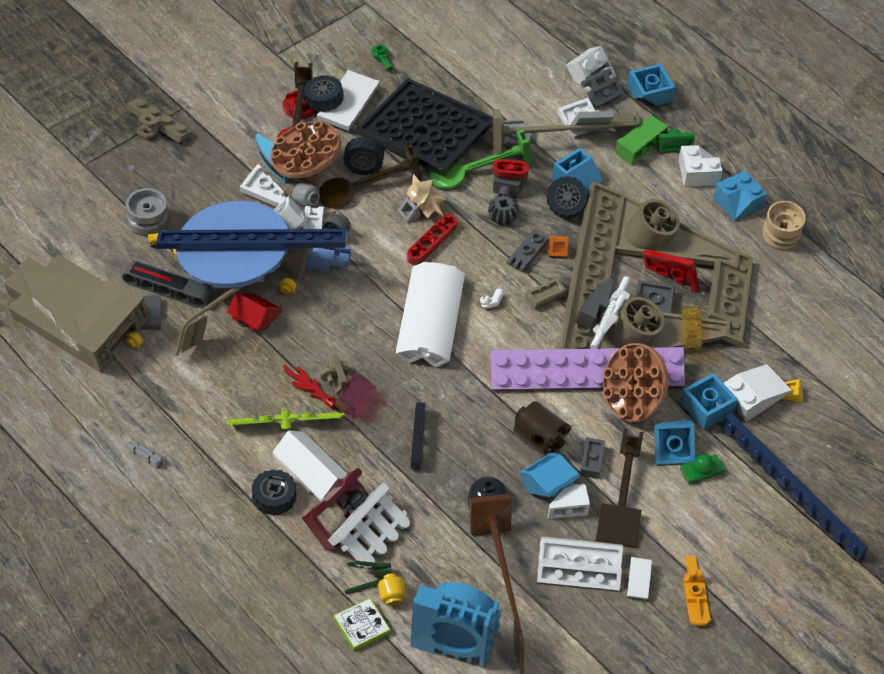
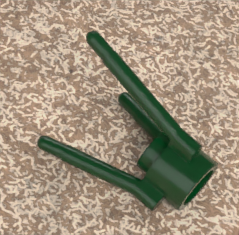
(379, 571)

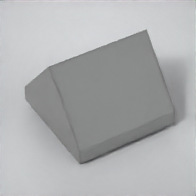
(409, 210)

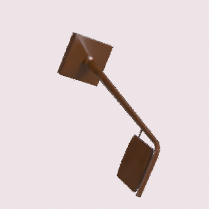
(493, 516)

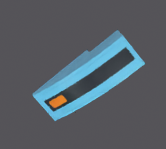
(264, 149)

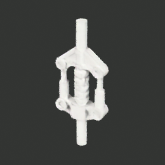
(609, 314)

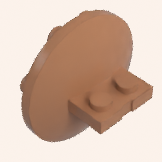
(305, 150)
(635, 382)

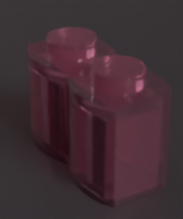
(355, 395)

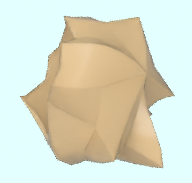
(425, 197)

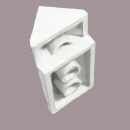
(308, 463)

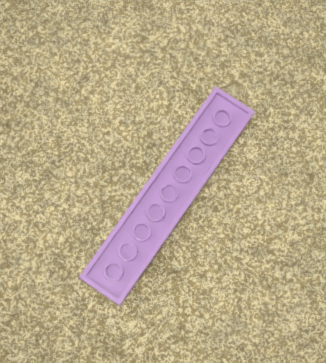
(567, 368)

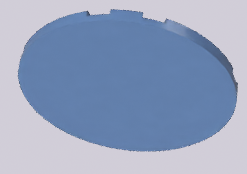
(232, 265)

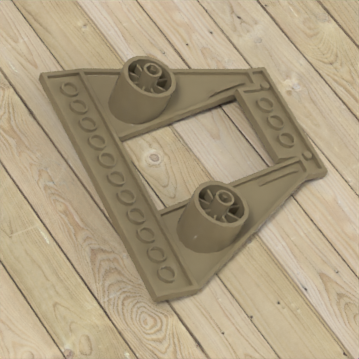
(627, 226)

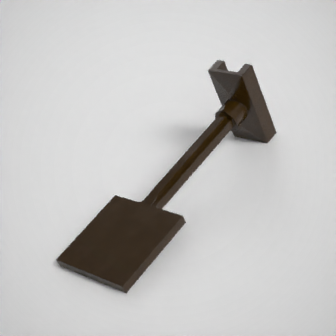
(617, 522)

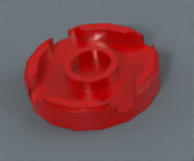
(289, 106)

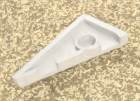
(262, 187)

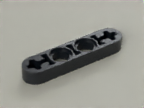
(418, 435)

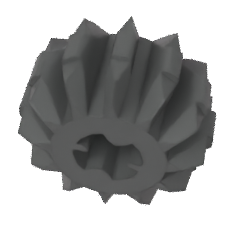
(503, 209)

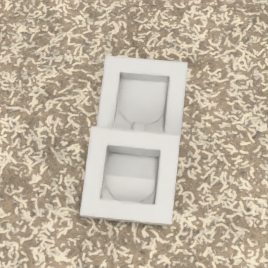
(639, 578)

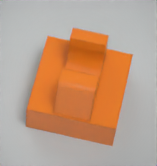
(558, 246)

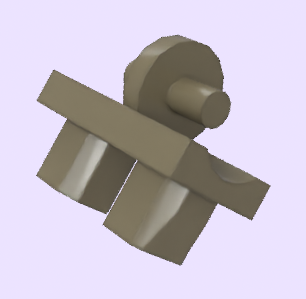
(335, 374)

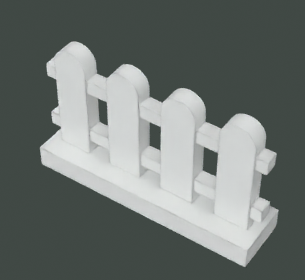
(361, 529)

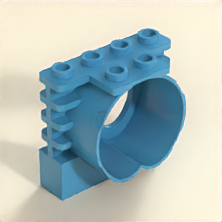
(455, 621)

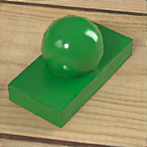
(674, 140)
(702, 468)

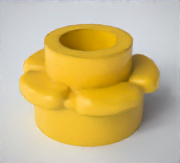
(287, 286)
(134, 340)

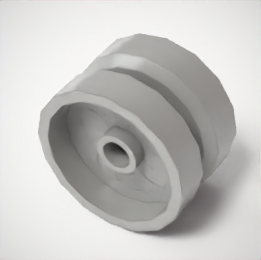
(146, 211)

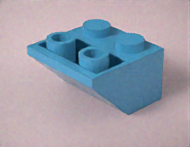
(577, 165)
(548, 475)

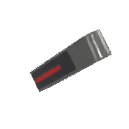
(167, 284)

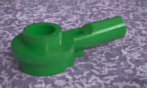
(380, 54)

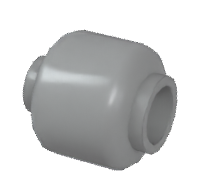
(305, 194)

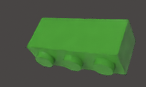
(640, 140)

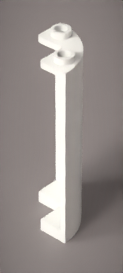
(430, 313)

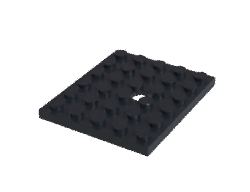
(413, 106)

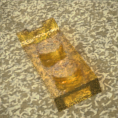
(691, 327)

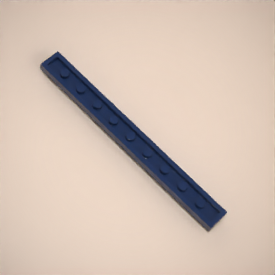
(252, 238)
(798, 491)

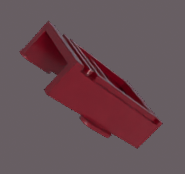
(347, 486)

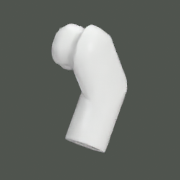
(487, 302)

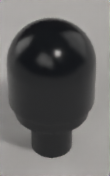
(354, 500)

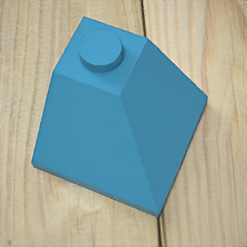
(674, 442)

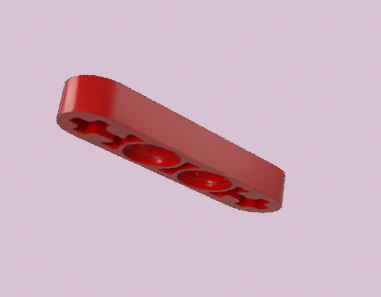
(435, 241)

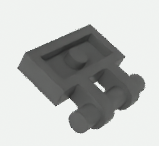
(601, 94)

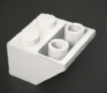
(589, 64)

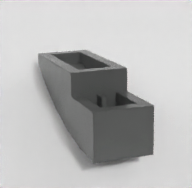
(595, 304)

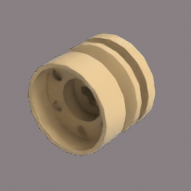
(783, 225)

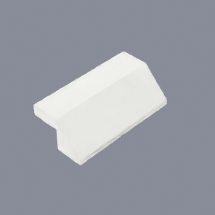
(580, 563)

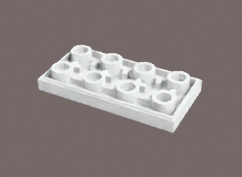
(357, 93)

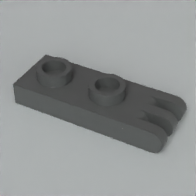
(528, 250)

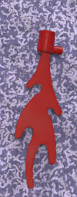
(305, 385)

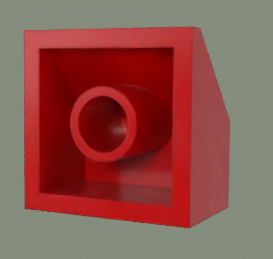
(253, 310)

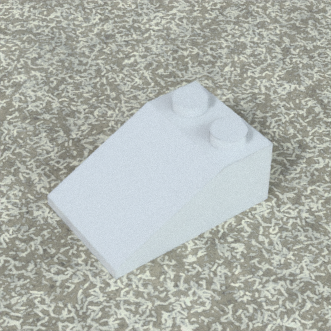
(756, 391)

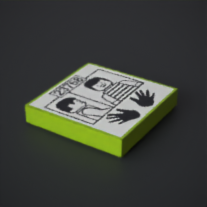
(361, 624)

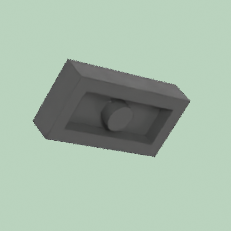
(592, 457)

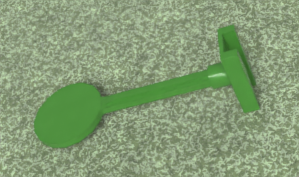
(456, 174)

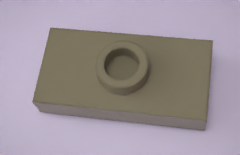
(546, 293)

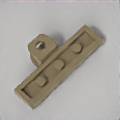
(156, 121)

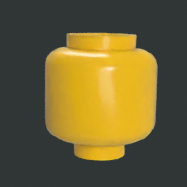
(392, 590)

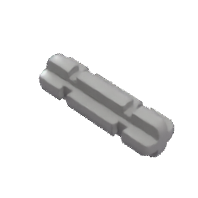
(145, 453)

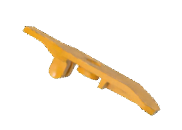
(696, 601)

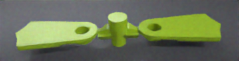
(285, 418)

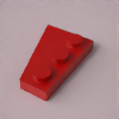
(676, 267)

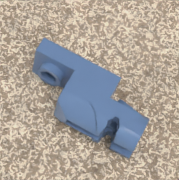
(323, 258)

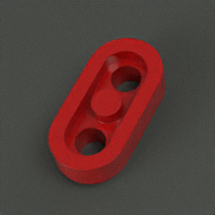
(510, 168)

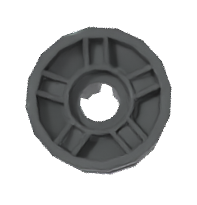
(336, 221)

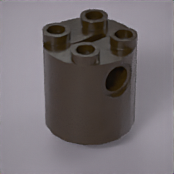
(541, 428)

